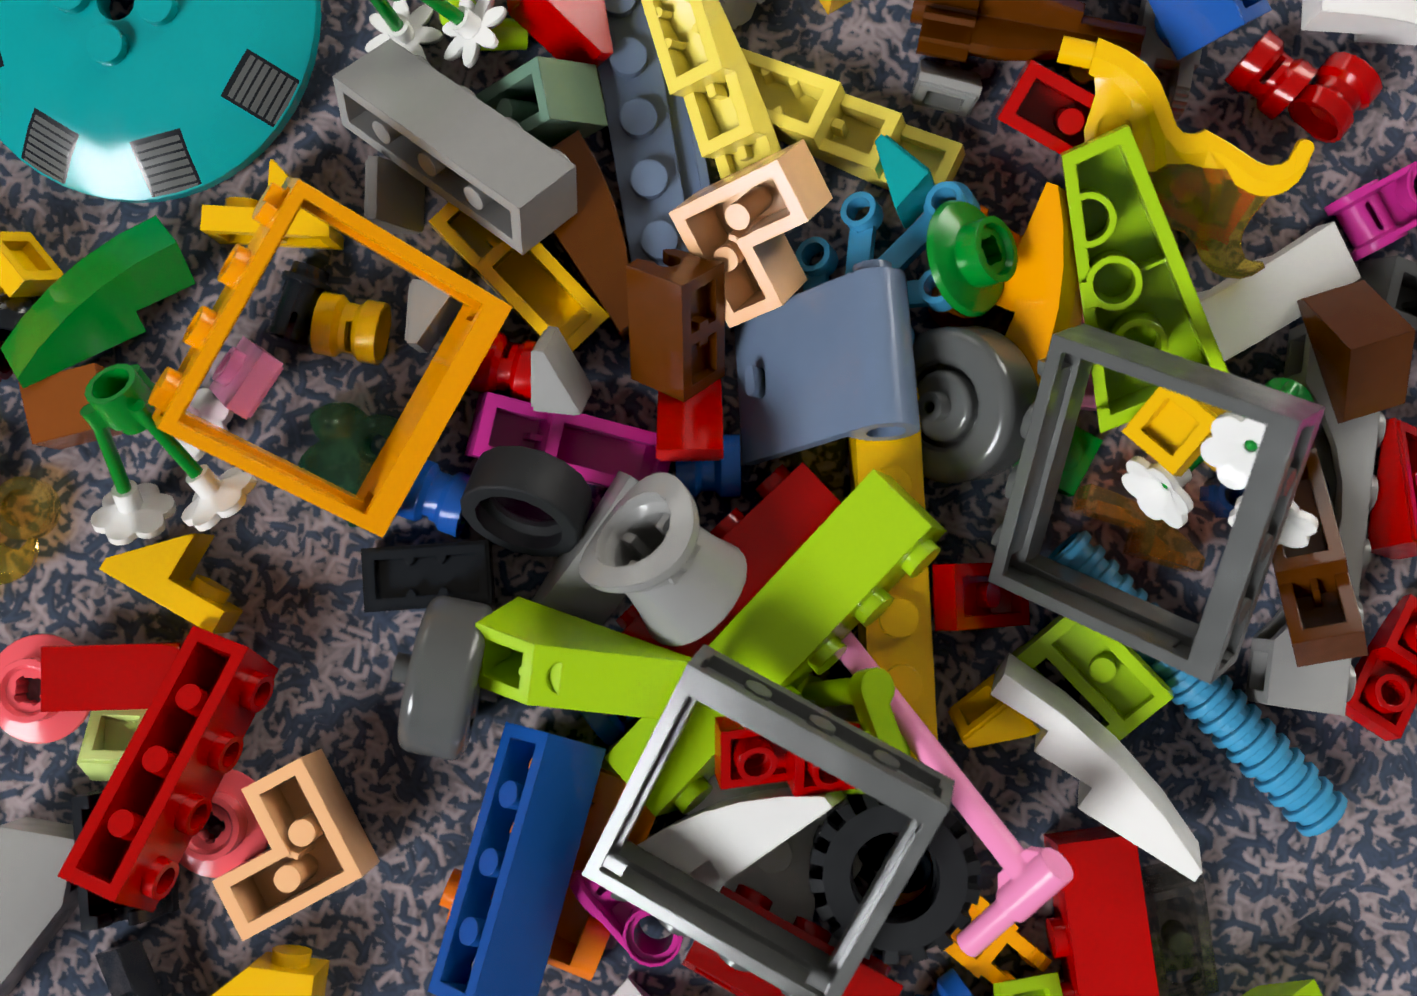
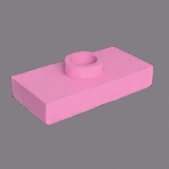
(245, 377)

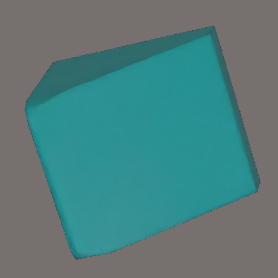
(906, 178)

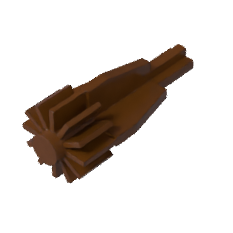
(1012, 29)

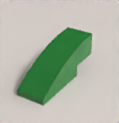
(97, 302)

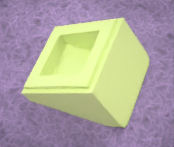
(106, 741)

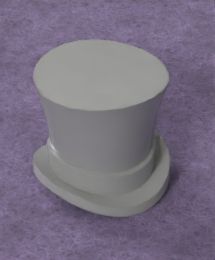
(665, 561)

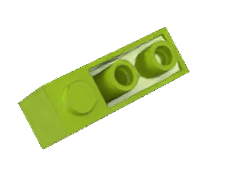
(574, 663)

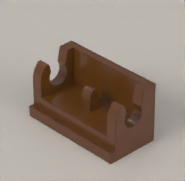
(677, 323)

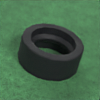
(526, 501)

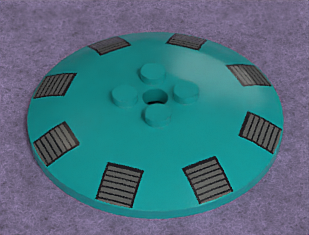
(153, 98)

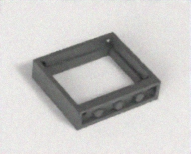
(1033, 484)
(815, 735)

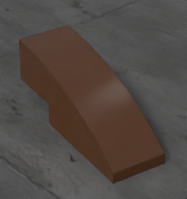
(595, 236)
(1317, 583)

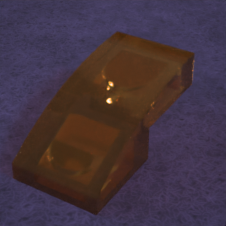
(1146, 537)

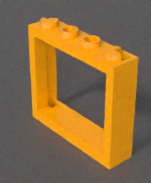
(426, 410)

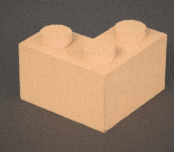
(745, 225)
(312, 843)

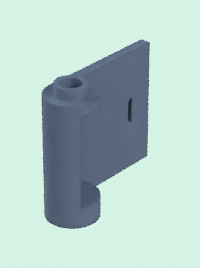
(829, 366)

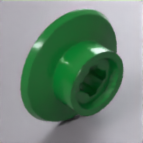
(969, 256)

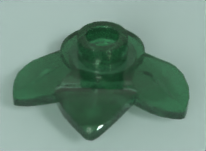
(344, 444)

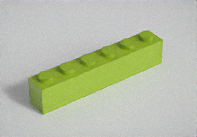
(800, 621)

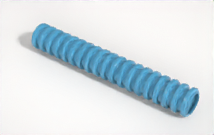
(1224, 713)

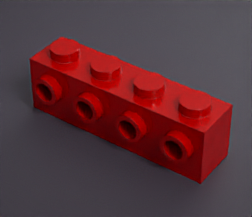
(170, 772)

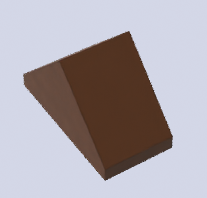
(1359, 348)

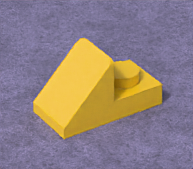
(235, 224)
(164, 575)

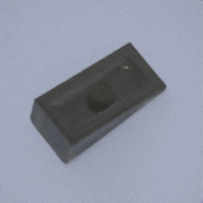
(1179, 930)

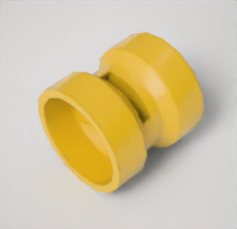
(350, 328)

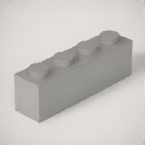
(457, 145)

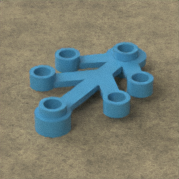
(900, 253)

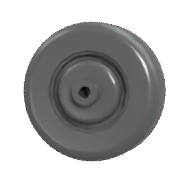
(970, 402)
(442, 679)

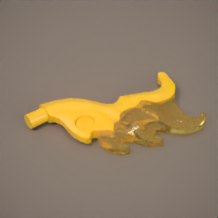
(1200, 178)

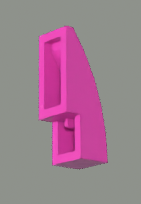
(585, 442)

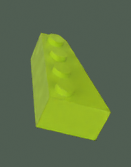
(1129, 268)

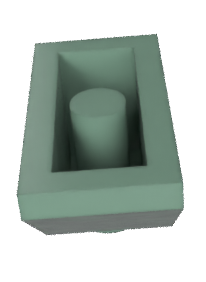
(550, 99)

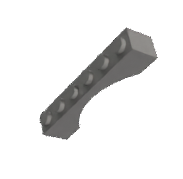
(1348, 466)

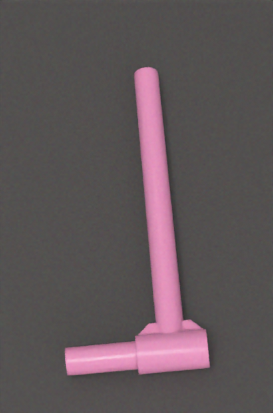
(1028, 874)

